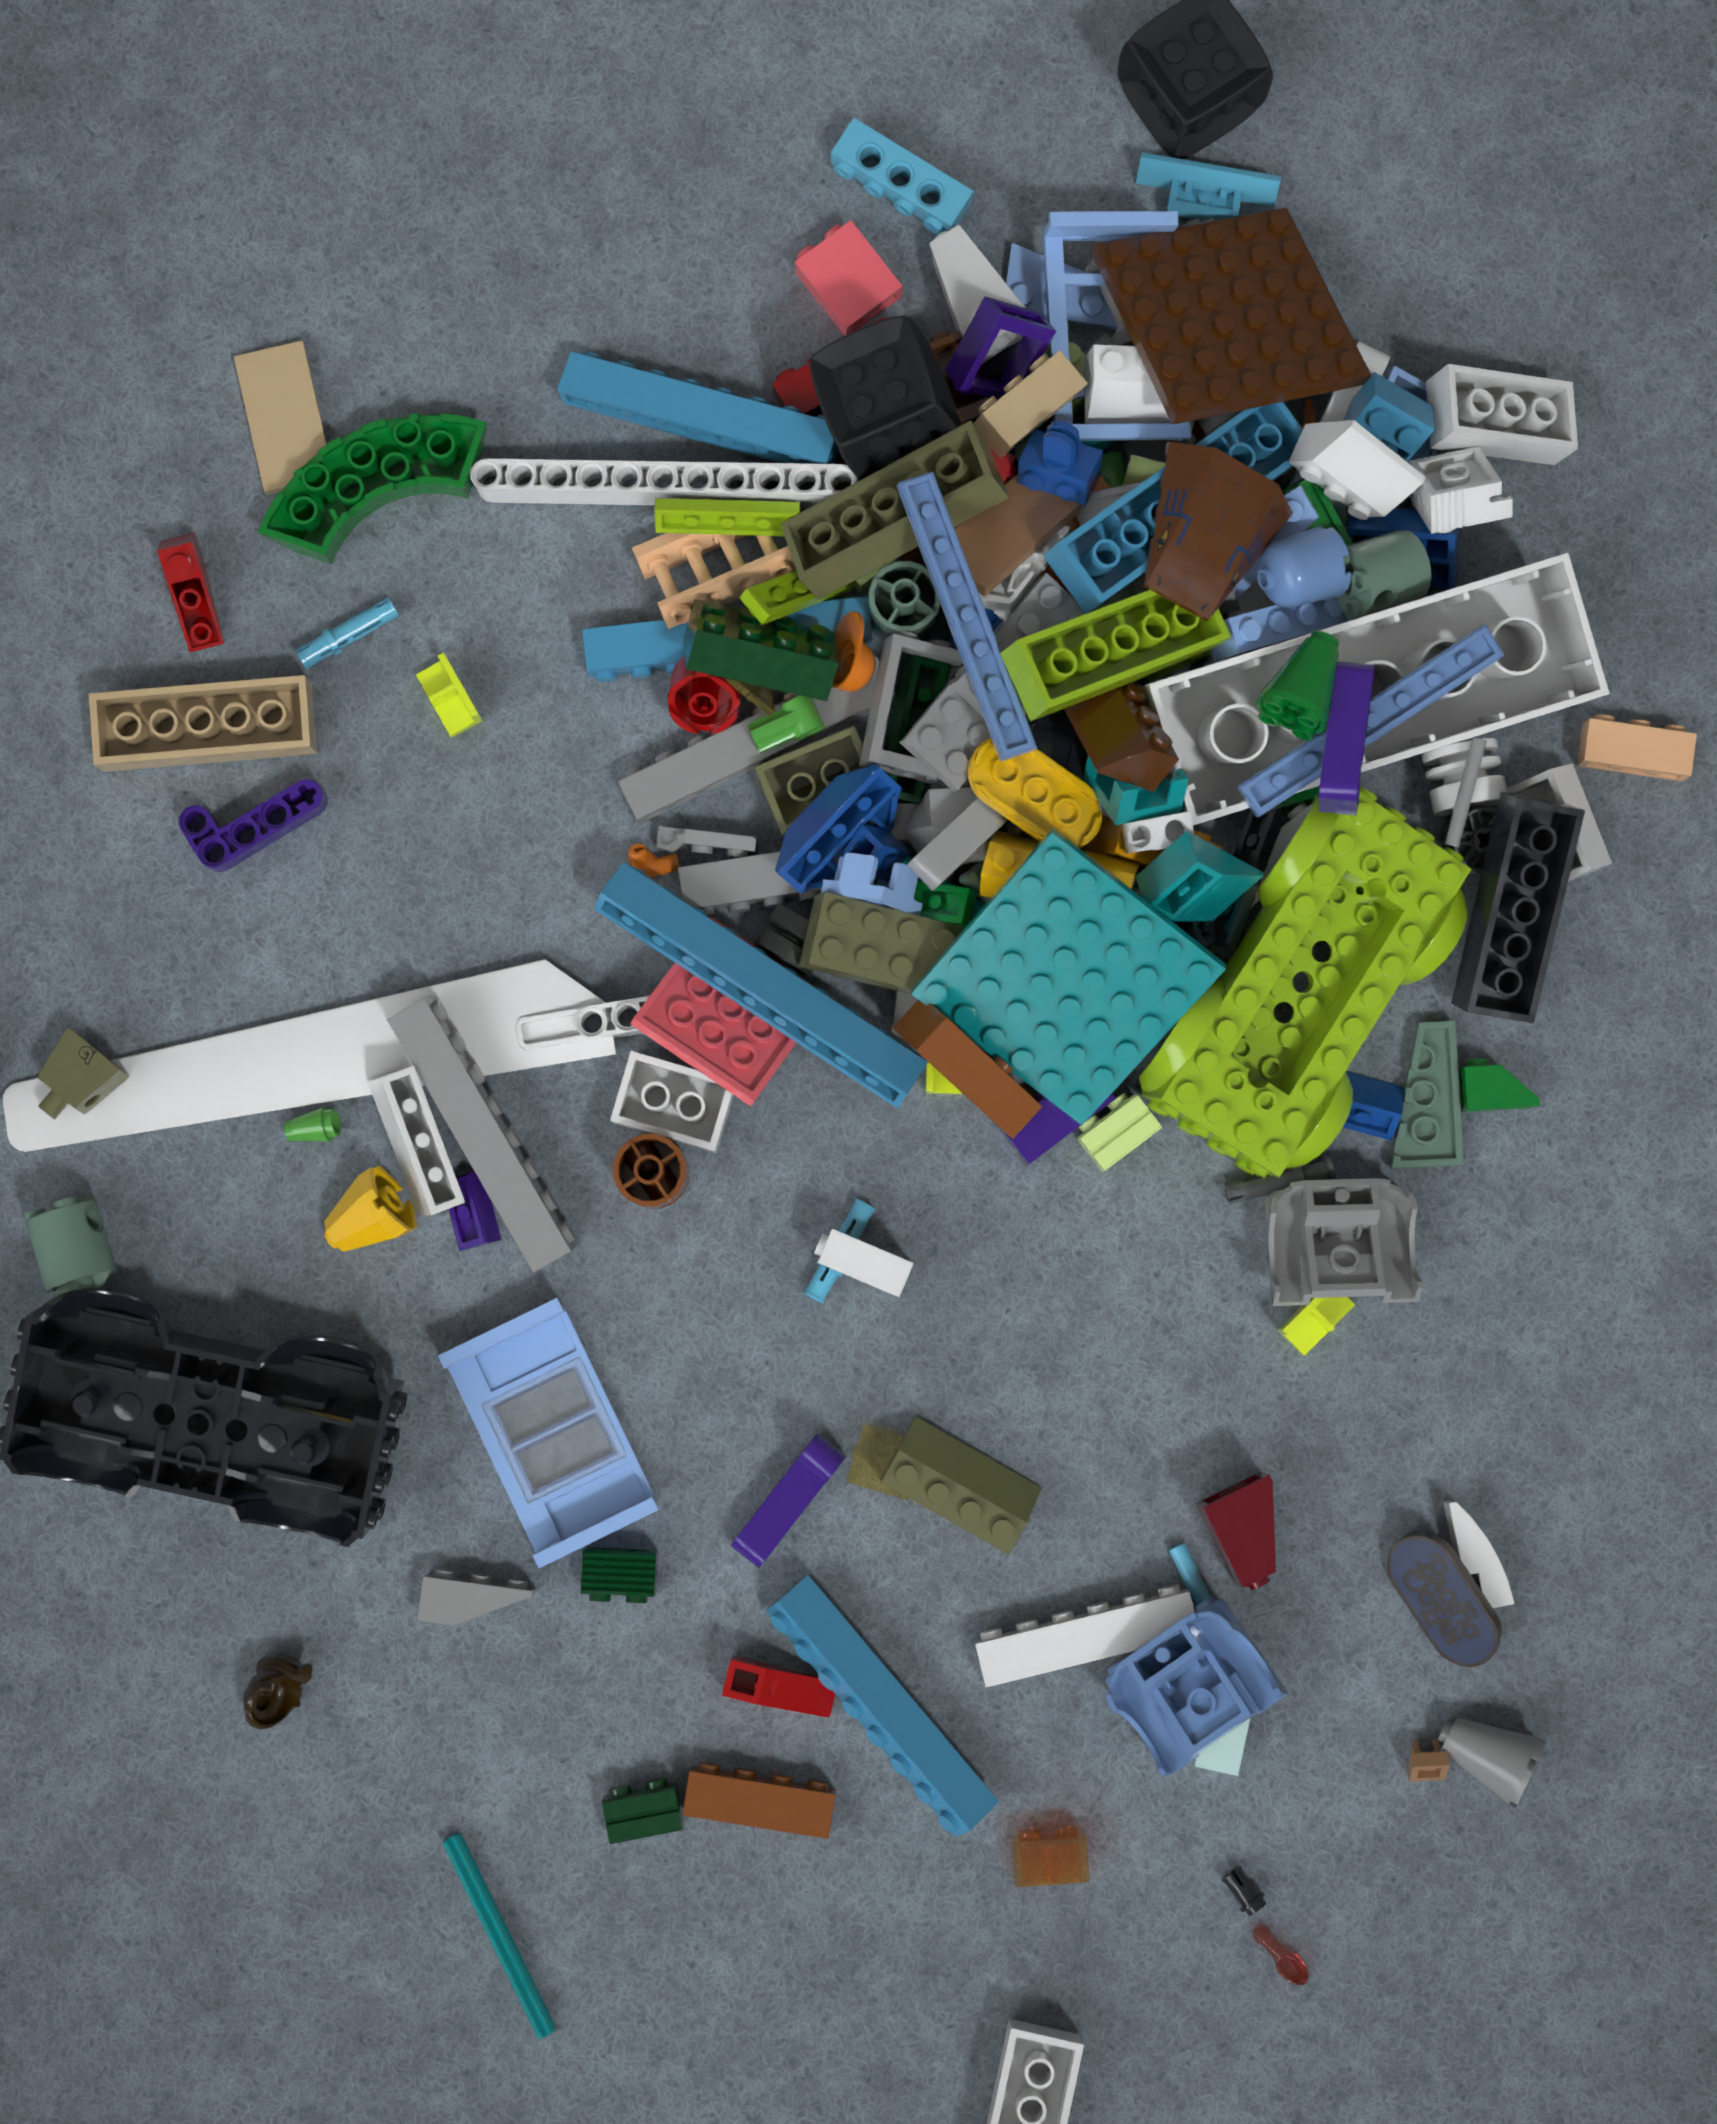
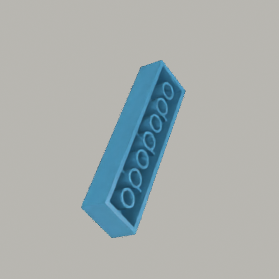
(1115, 543)

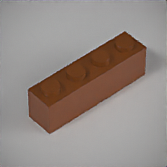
(759, 1801)

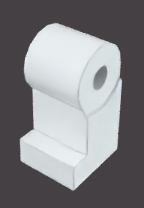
(1155, 832)

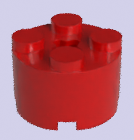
(701, 700)

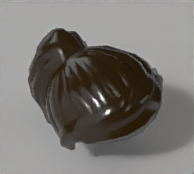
(274, 1690)

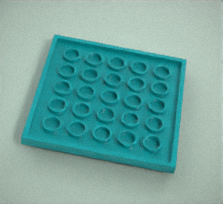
(1068, 977)

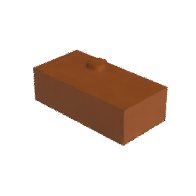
(968, 1067)

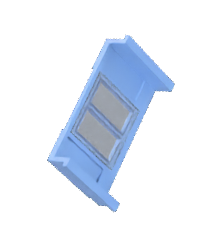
(550, 1431)

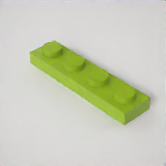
(723, 516)
(782, 597)

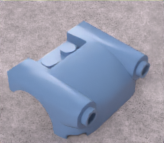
(1192, 1685)

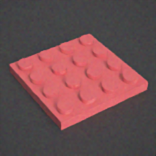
(713, 1033)

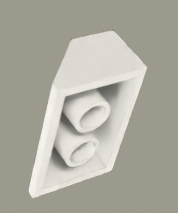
(1120, 388)
(1354, 468)
(1563, 786)

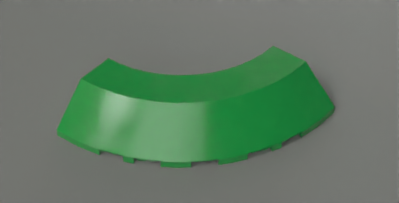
(368, 471)

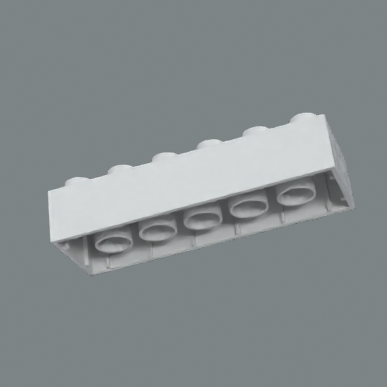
(1528, 610)

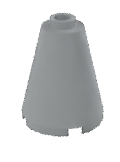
(1493, 1756)

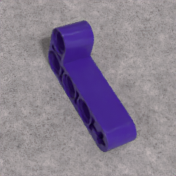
(1346, 738)
(258, 818)
(788, 1500)

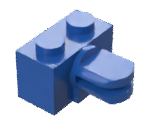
(1060, 463)

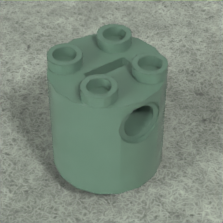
(1385, 573)
(888, 596)
(71, 1245)

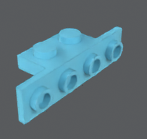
(1205, 188)

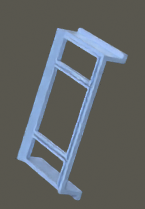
(1097, 227)

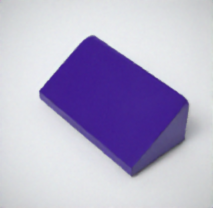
(475, 1219)

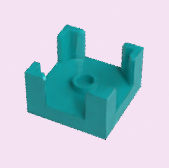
(1132, 803)

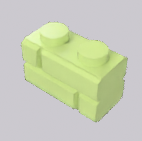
(1118, 1131)

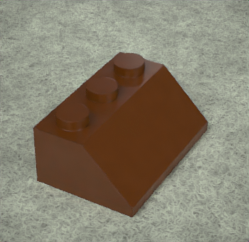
(1124, 736)

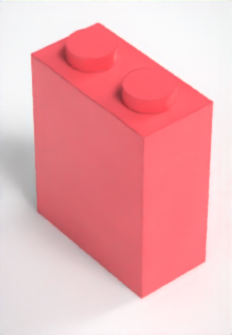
(847, 278)

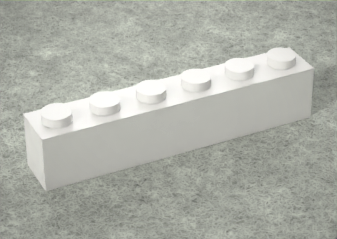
(1079, 1638)

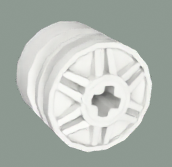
(1452, 764)

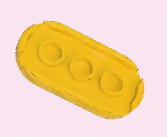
(1035, 794)

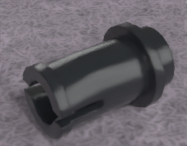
(1244, 1891)

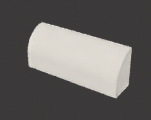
(416, 1141)

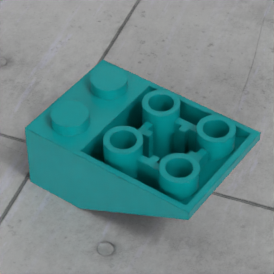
(1195, 880)

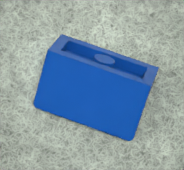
(1375, 1106)

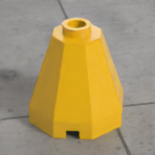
(369, 1212)

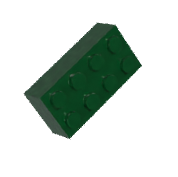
(769, 655)

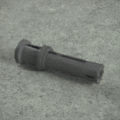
(1256, 1186)

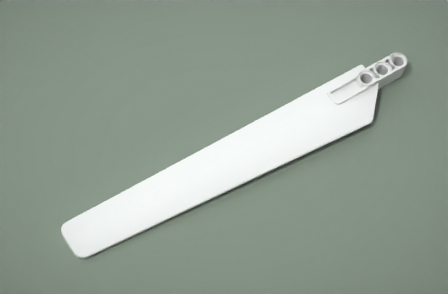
(505, 1017)

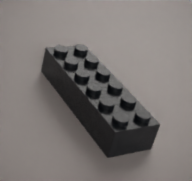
(1517, 907)

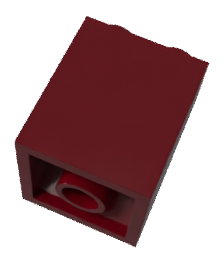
(1244, 1529)

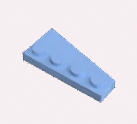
(1027, 281)

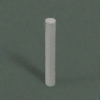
(1465, 791)

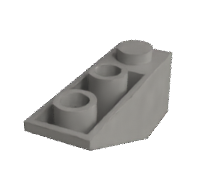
(456, 1600)

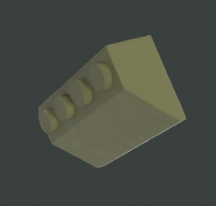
(961, 1485)

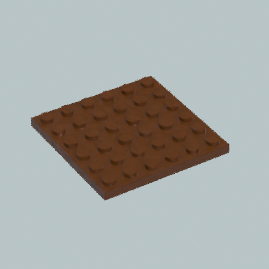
(1230, 315)

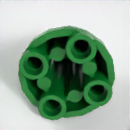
(1302, 688)

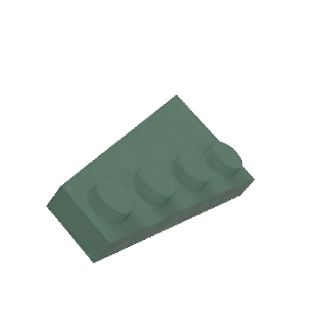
(1431, 1114)

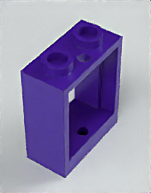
(979, 337)

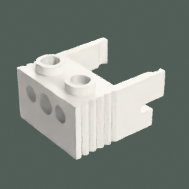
(1459, 491)

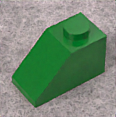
(1492, 1088)

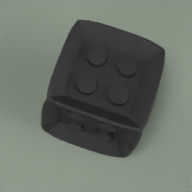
(1194, 74)
(882, 394)

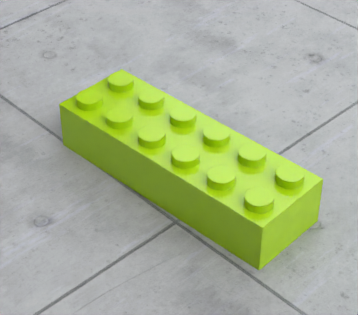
(1106, 651)

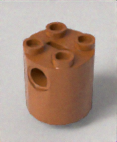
(640, 1157)

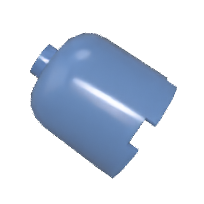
(1304, 568)

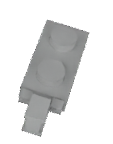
(704, 841)

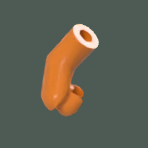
(649, 863)

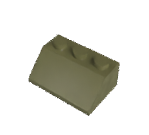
(800, 776)

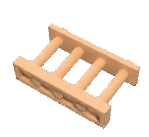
(674, 549)

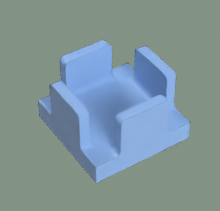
(856, 881)

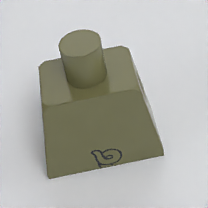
(77, 1076)

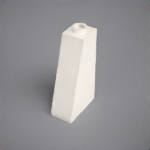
(966, 280)

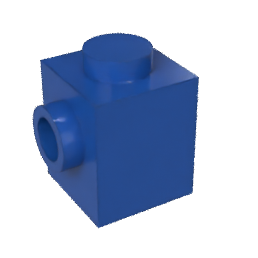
(878, 843)

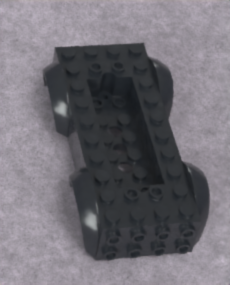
(311, 1407)

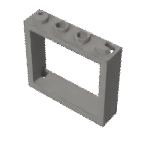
(878, 716)

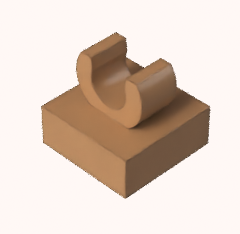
(1427, 1765)

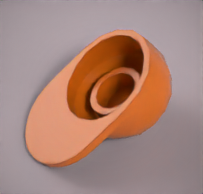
(855, 657)

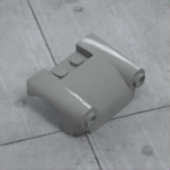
(1342, 1241)

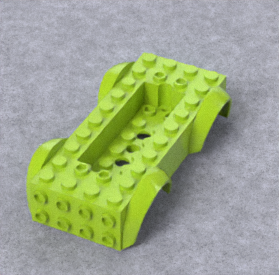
(1282, 1089)

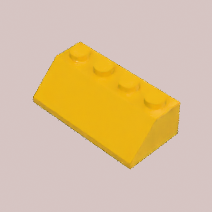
(1009, 850)

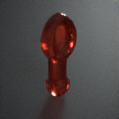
(1288, 1963)

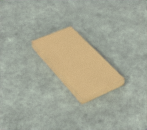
(280, 411)

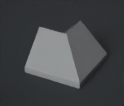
(935, 813)

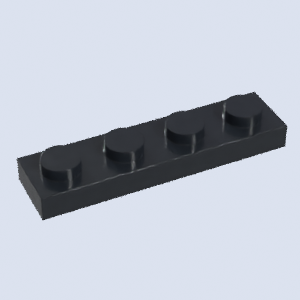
(1254, 849)

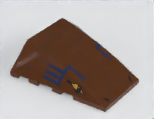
(1209, 526)

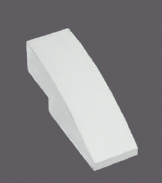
(1477, 1555)

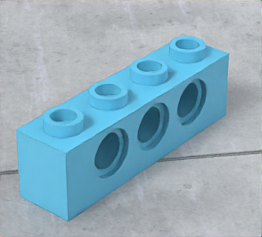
(863, 142)

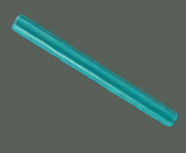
(499, 1935)

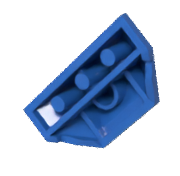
(830, 822)

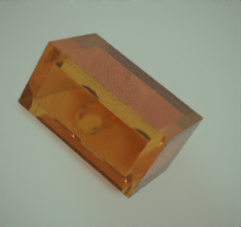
(1050, 1857)

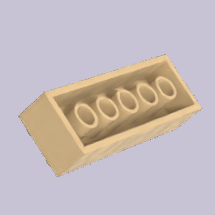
(203, 723)

